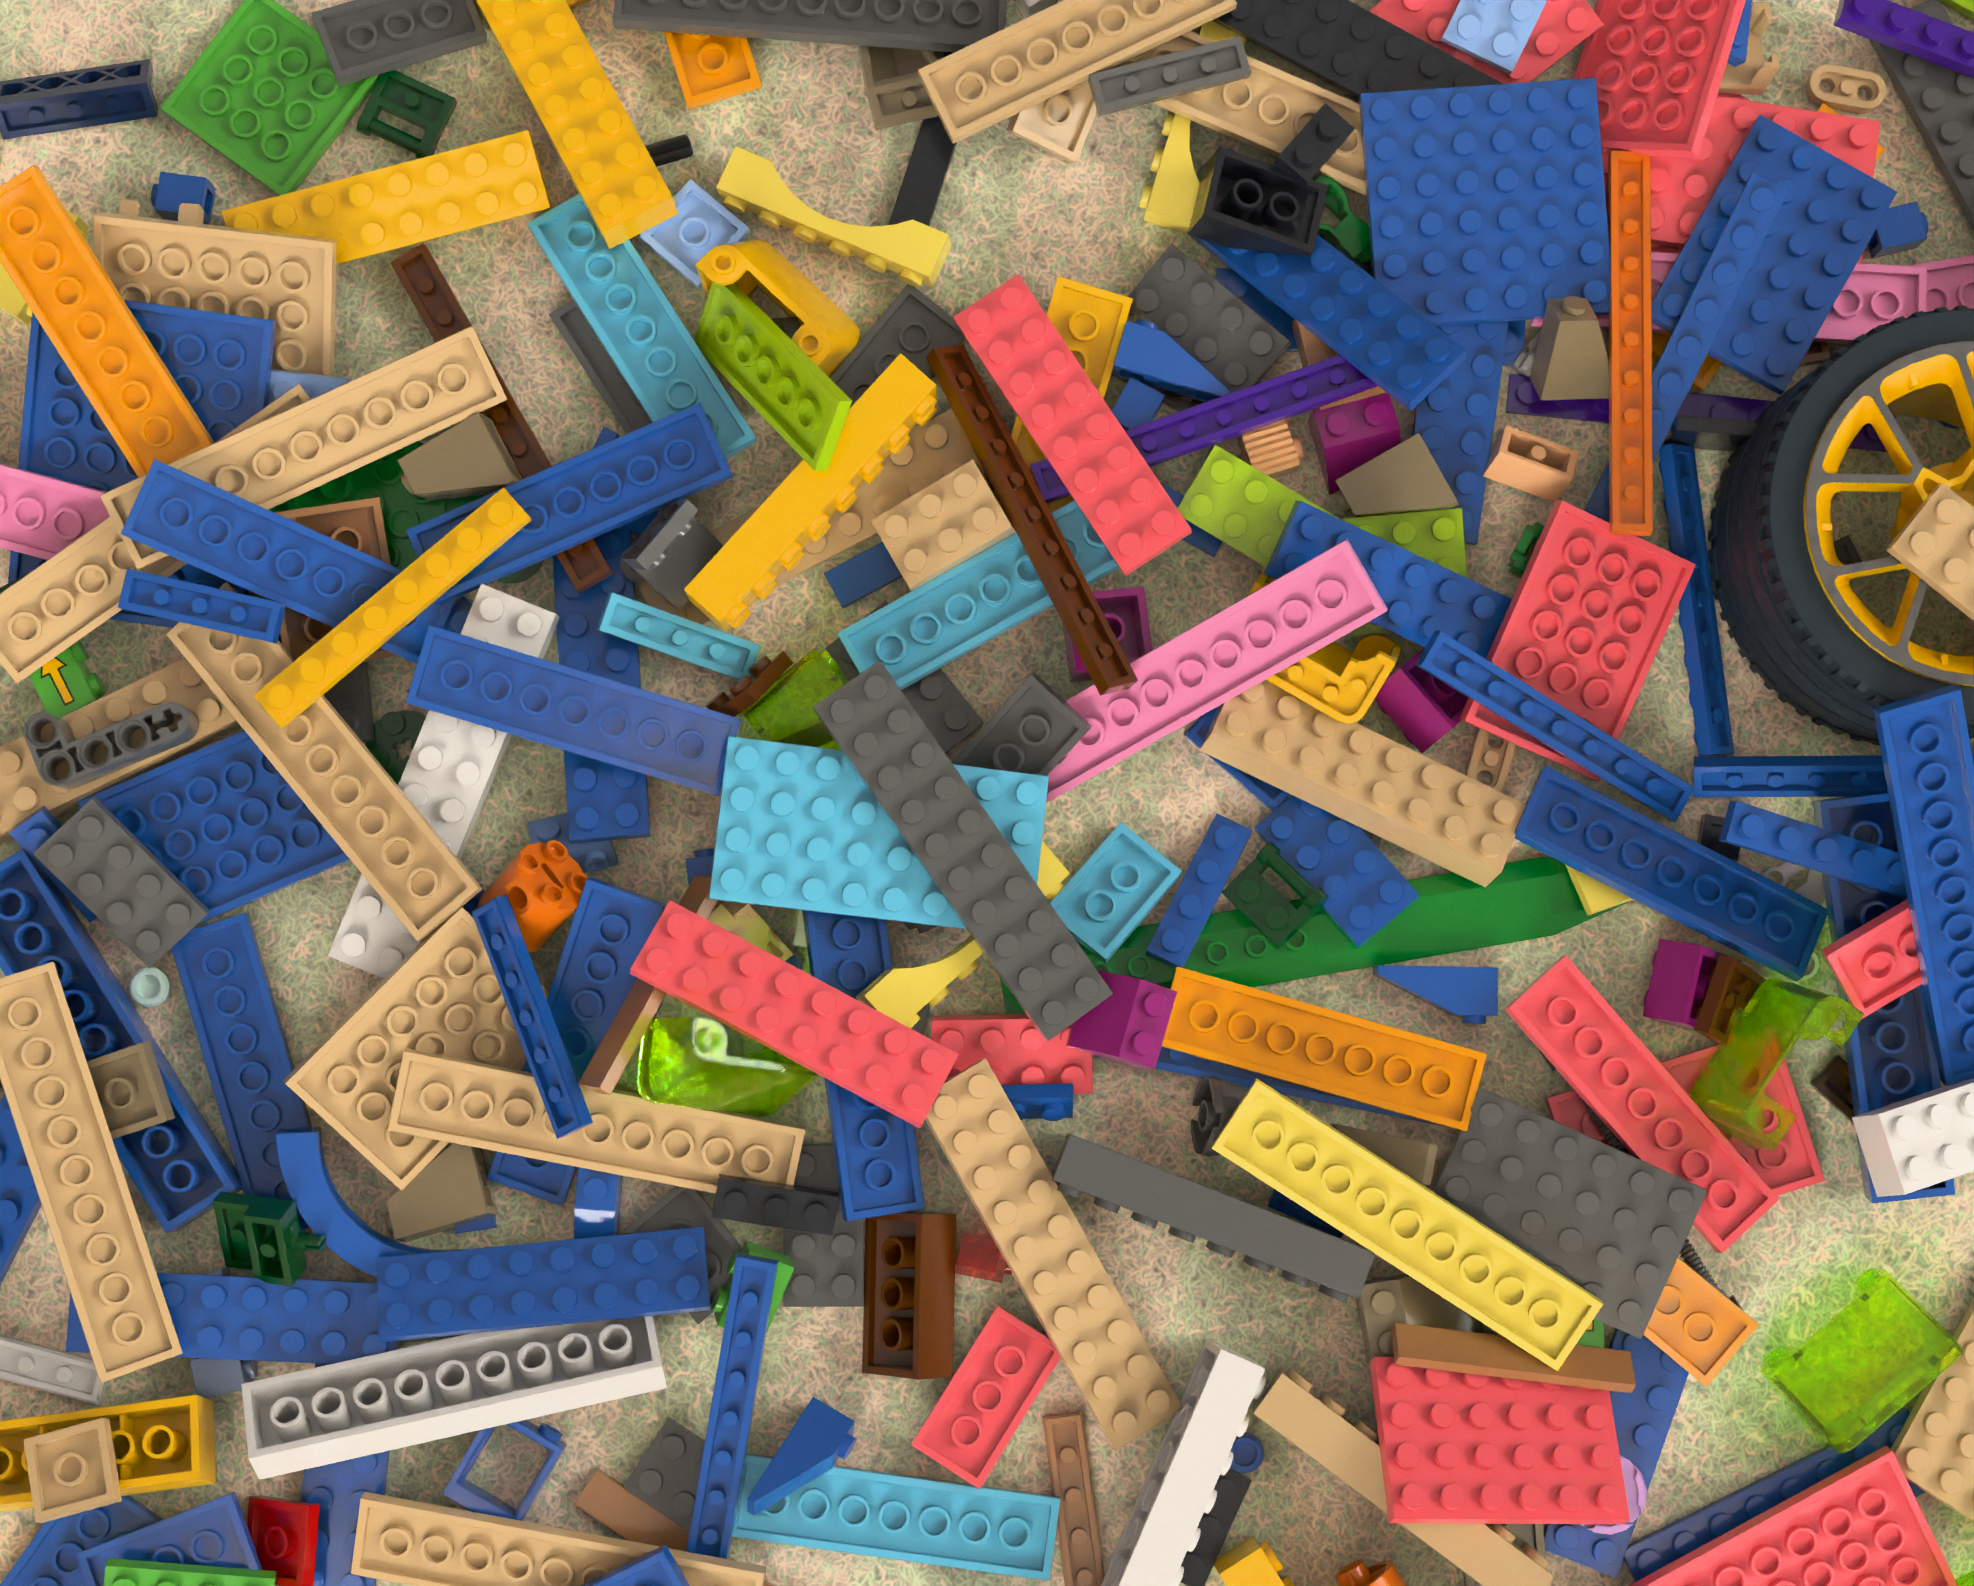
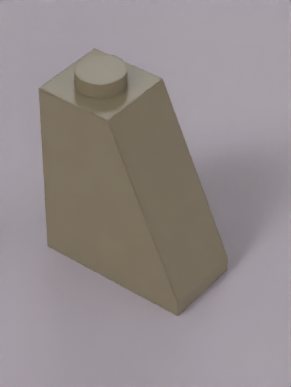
(1570, 353)
(460, 462)
(1396, 483)
(1406, 1155)
(442, 1196)

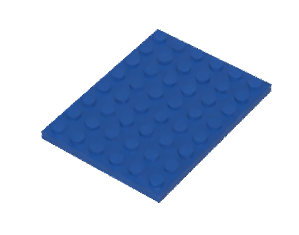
(217, 363)

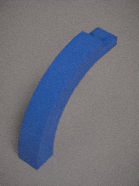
(324, 1209)

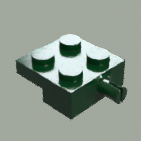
(264, 1236)

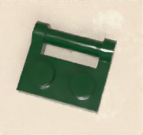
(411, 102)
(1265, 905)

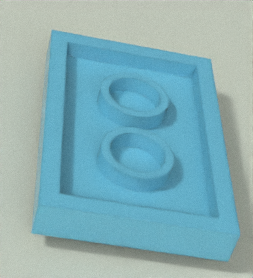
(1114, 891)

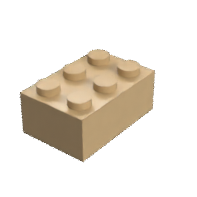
(943, 525)

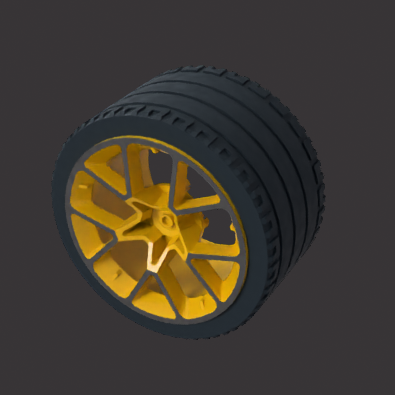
(1773, 524)

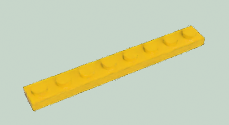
(392, 608)

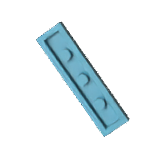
(677, 637)

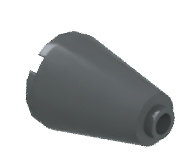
(1217, 1103)

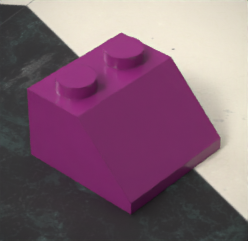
(1353, 435)
(1420, 704)
(1679, 982)
(1126, 1024)

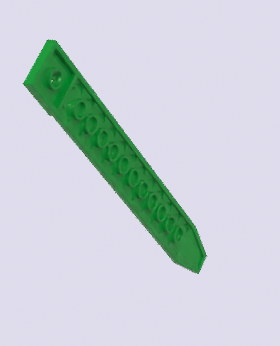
(1450, 916)

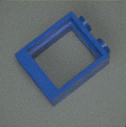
(483, 1502)

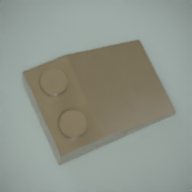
(1405, 1302)

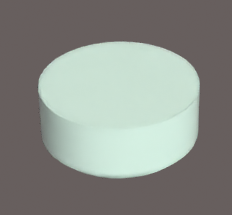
(150, 987)

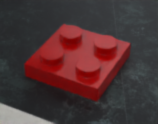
(285, 1537)

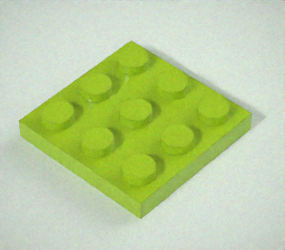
(1429, 534)

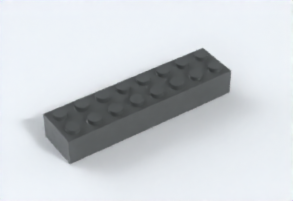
(1214, 1216)

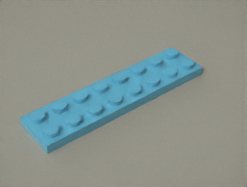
(636, 323)
(968, 605)
(907, 1520)

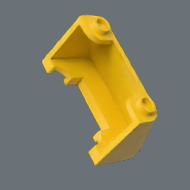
(824, 329)
(1337, 679)

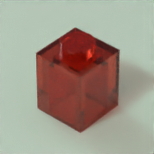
(980, 1258)

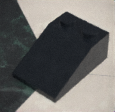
(1256, 206)

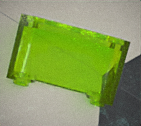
(688, 1067)
(1862, 1363)

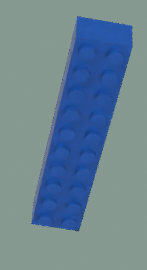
(1893, 1047)
(171, 1163)

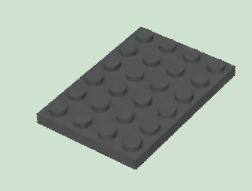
(1573, 1205)

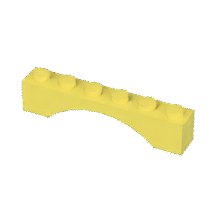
(1176, 185)
(904, 248)
(907, 990)

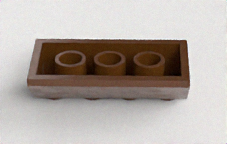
(909, 1295)

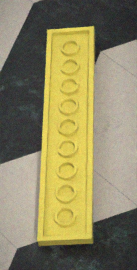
(1407, 1224)

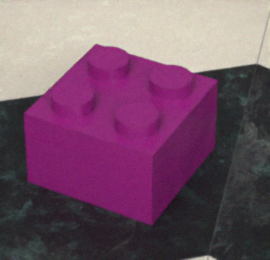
(1129, 621)

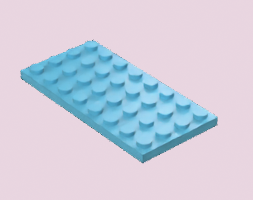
(814, 838)

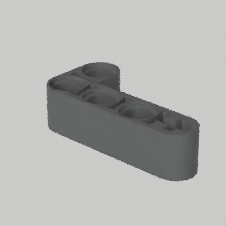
(116, 738)

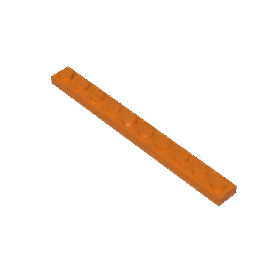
(1630, 344)

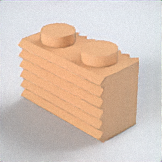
(1272, 449)
(1531, 463)

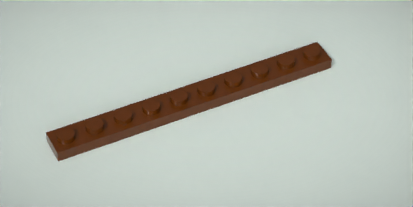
(444, 317)
(1032, 519)

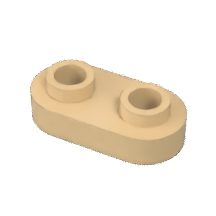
(1844, 88)
(1490, 760)

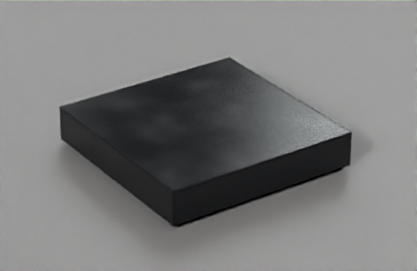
(1709, 432)

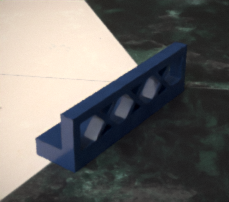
(76, 101)

